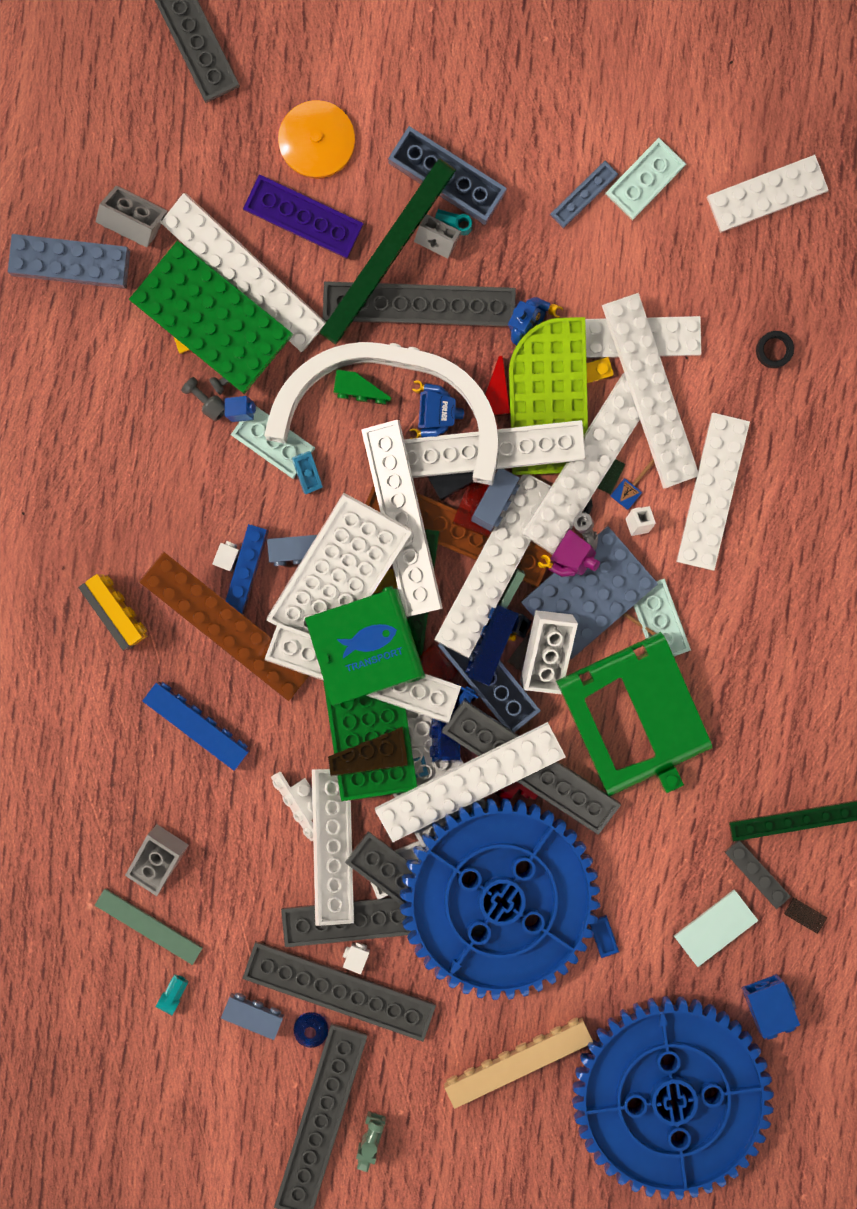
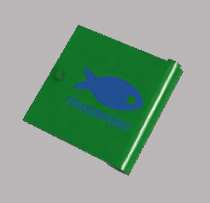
(366, 646)

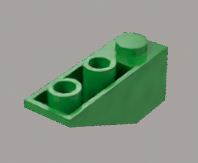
(353, 385)

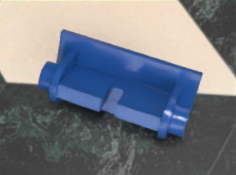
(467, 694)

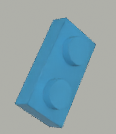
(307, 472)

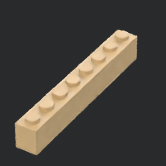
(517, 1063)

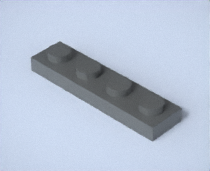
(757, 874)

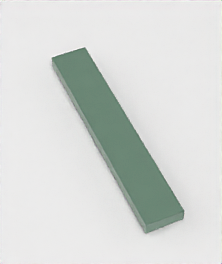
(148, 926)

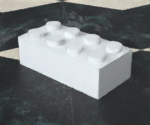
(548, 651)

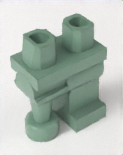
(368, 1147)

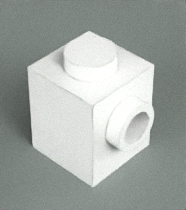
(640, 520)
(226, 556)
(356, 957)

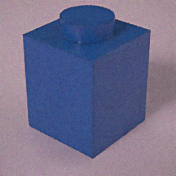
(239, 409)

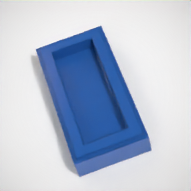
(604, 937)

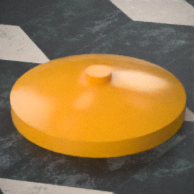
(316, 139)

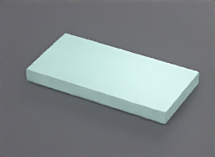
(645, 178)
(278, 454)
(660, 615)
(715, 928)

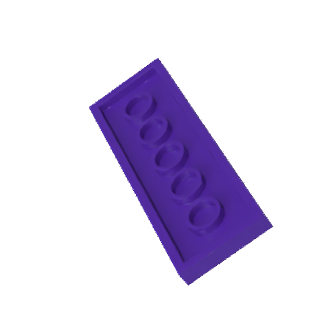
(303, 216)

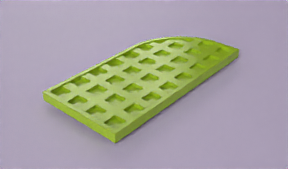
(549, 380)

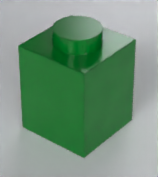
(670, 779)

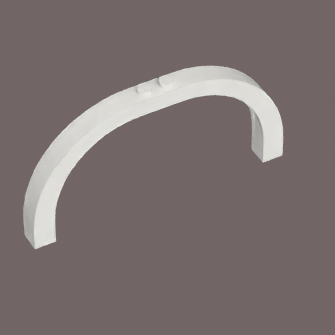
(397, 356)

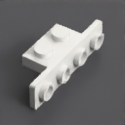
(299, 800)

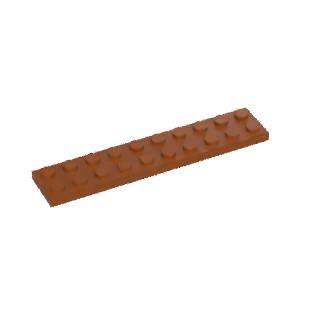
(466, 542)
(219, 622)

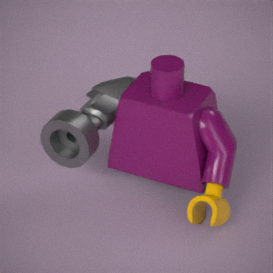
(574, 553)

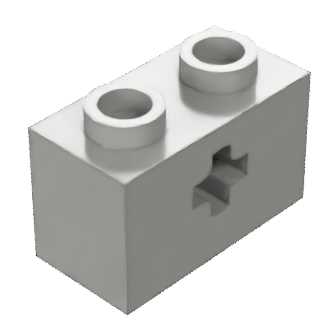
(437, 236)

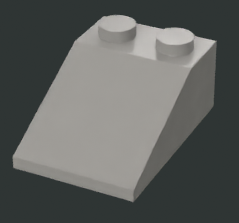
(156, 859)

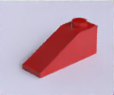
(497, 390)

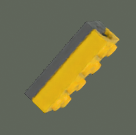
(113, 612)

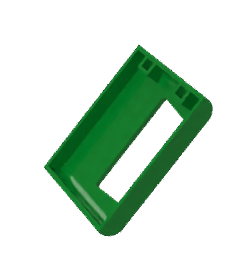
(660, 703)

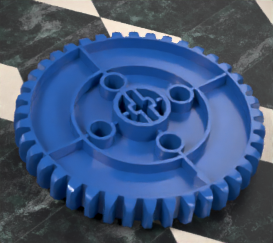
(508, 952)
(638, 1139)

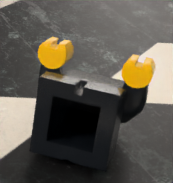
(520, 627)

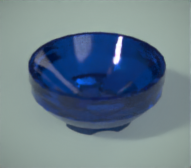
(312, 1020)

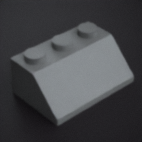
(130, 216)

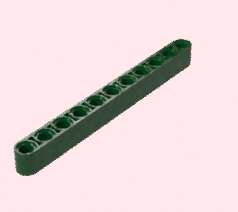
(387, 251)

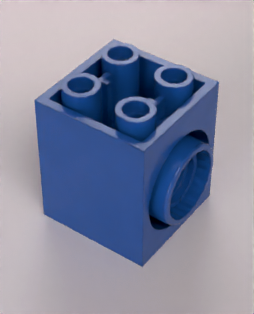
(771, 1006)

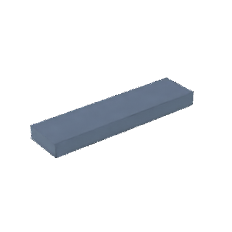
(584, 194)

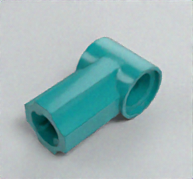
(454, 219)
(171, 997)

